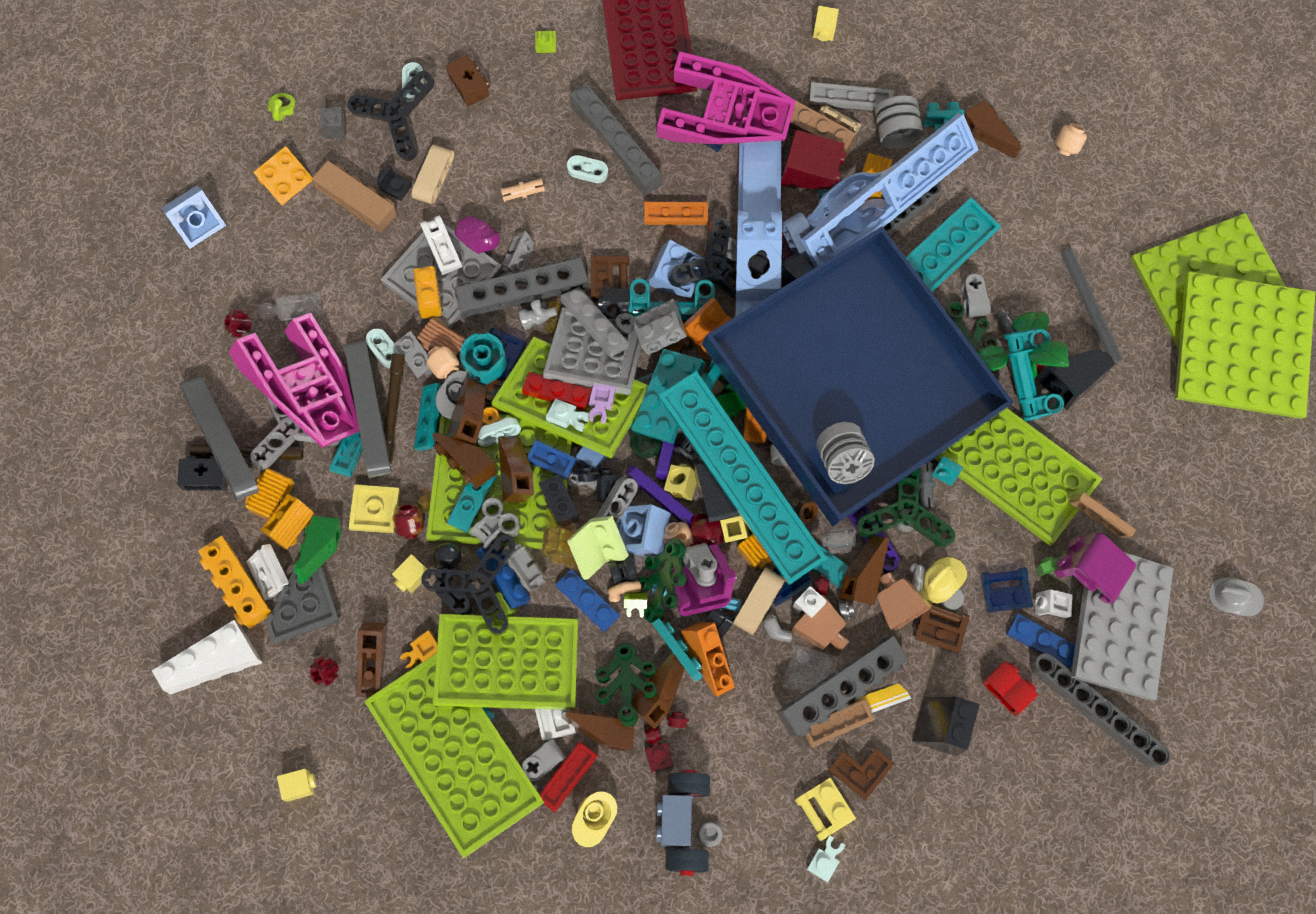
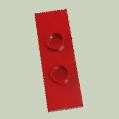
(567, 776)

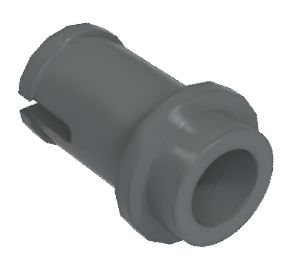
(1004, 321)

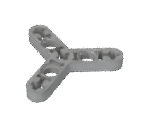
(278, 433)

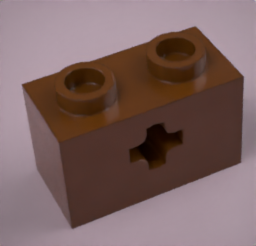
(467, 80)

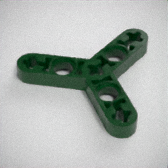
(911, 519)

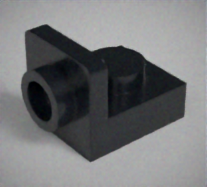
(393, 183)
(605, 483)

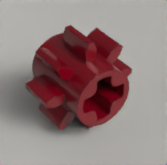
(237, 323)
(324, 671)

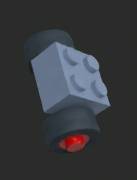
(676, 822)

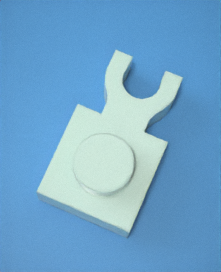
(565, 414)
(824, 862)

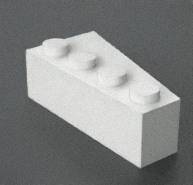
(209, 659)

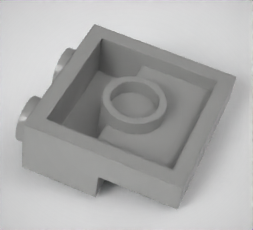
(660, 327)

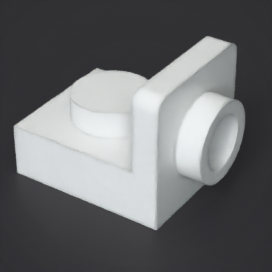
(809, 602)
(1053, 603)

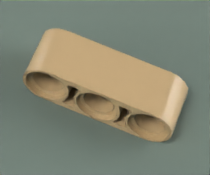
(432, 174)
(759, 601)

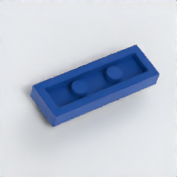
(506, 581)
(587, 601)
(1041, 640)

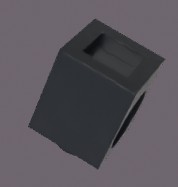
(614, 302)

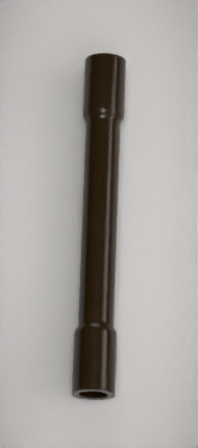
(396, 373)
(204, 451)

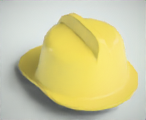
(943, 579)
(593, 818)

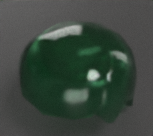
(644, 446)

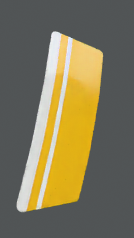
(885, 697)

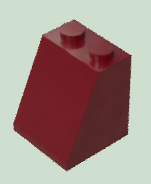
(813, 162)

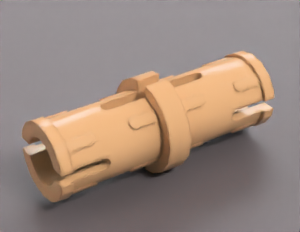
(522, 189)

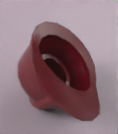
(706, 532)

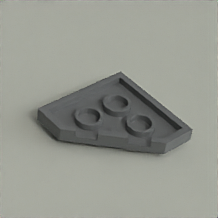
(302, 608)

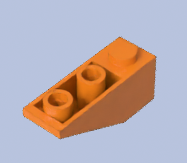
(706, 647)

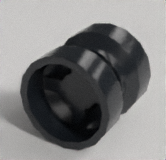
(627, 570)
(722, 622)

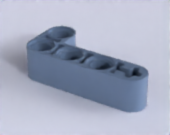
(794, 230)

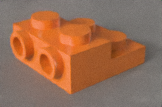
(704, 321)

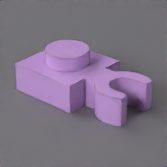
(601, 398)

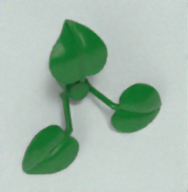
(1050, 352)

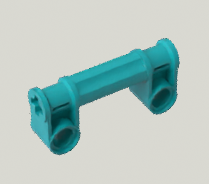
(686, 309)
(1033, 405)

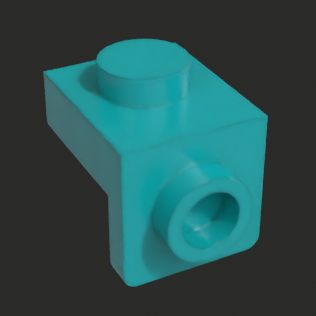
(947, 471)

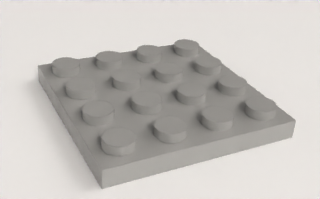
(418, 255)
(582, 361)

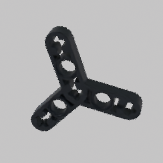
(387, 114)
(706, 264)
(486, 576)

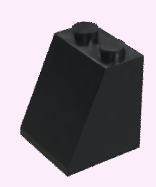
(1079, 378)
(712, 497)
(946, 724)

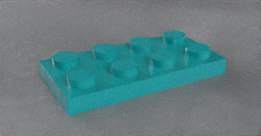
(653, 417)

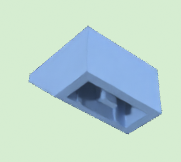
(669, 256)

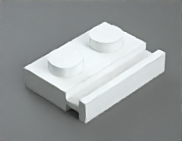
(267, 572)
(552, 724)

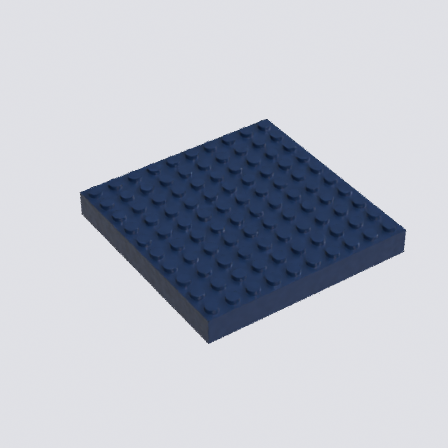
(860, 348)

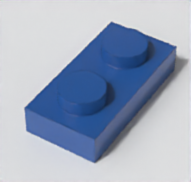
(551, 460)

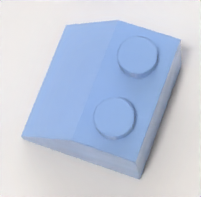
(193, 216)
(643, 529)

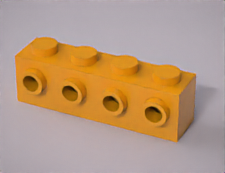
(235, 582)

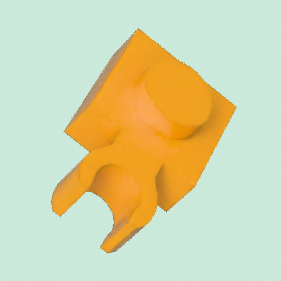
(423, 648)

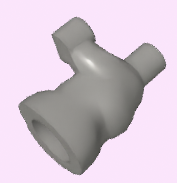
(537, 315)

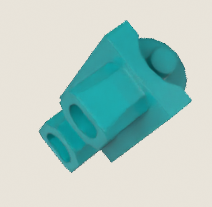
(938, 118)

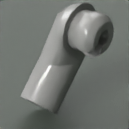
(573, 481)
(918, 578)
(774, 630)

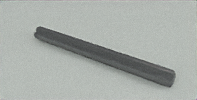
(1091, 305)

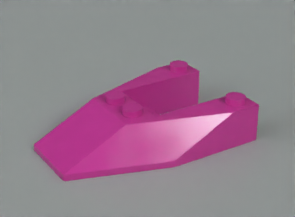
(737, 110)
(309, 391)

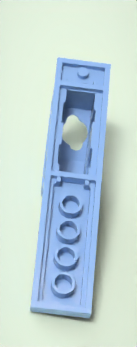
(901, 185)
(758, 220)

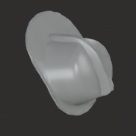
(449, 393)
(1236, 596)

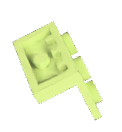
(596, 544)

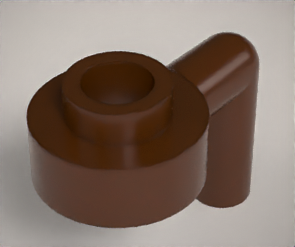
(806, 511)

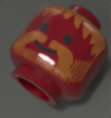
(408, 521)

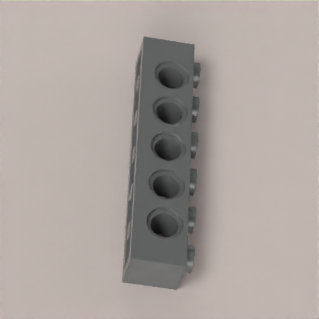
(513, 296)
(792, 713)

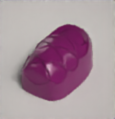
(477, 234)

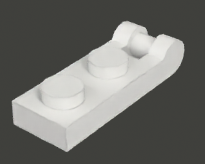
(441, 245)

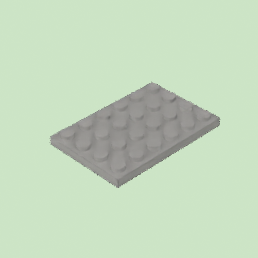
(1124, 641)

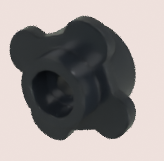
(586, 474)

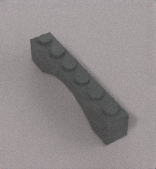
(597, 116)

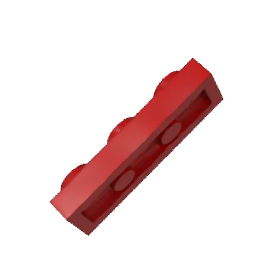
(549, 390)

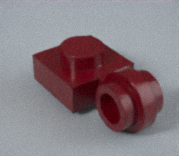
(658, 755)

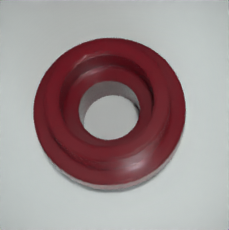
(821, 585)
(677, 720)

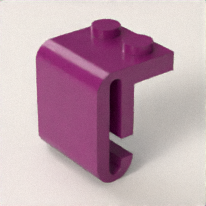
(1097, 565)
(697, 598)

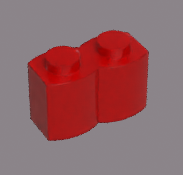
(1010, 688)

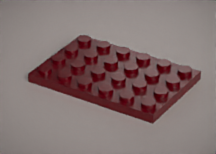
(645, 45)

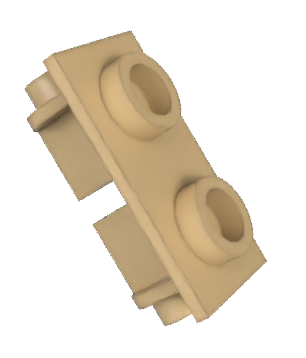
(840, 118)

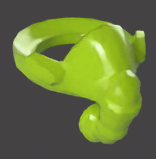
(278, 112)

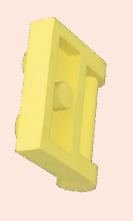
(831, 804)

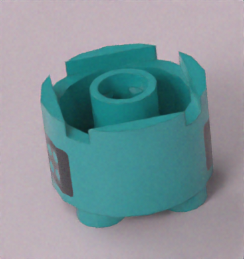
(493, 358)

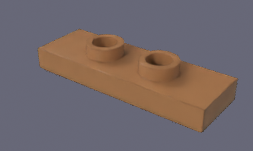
(1108, 519)
(840, 722)

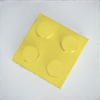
(373, 508)

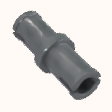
(926, 487)

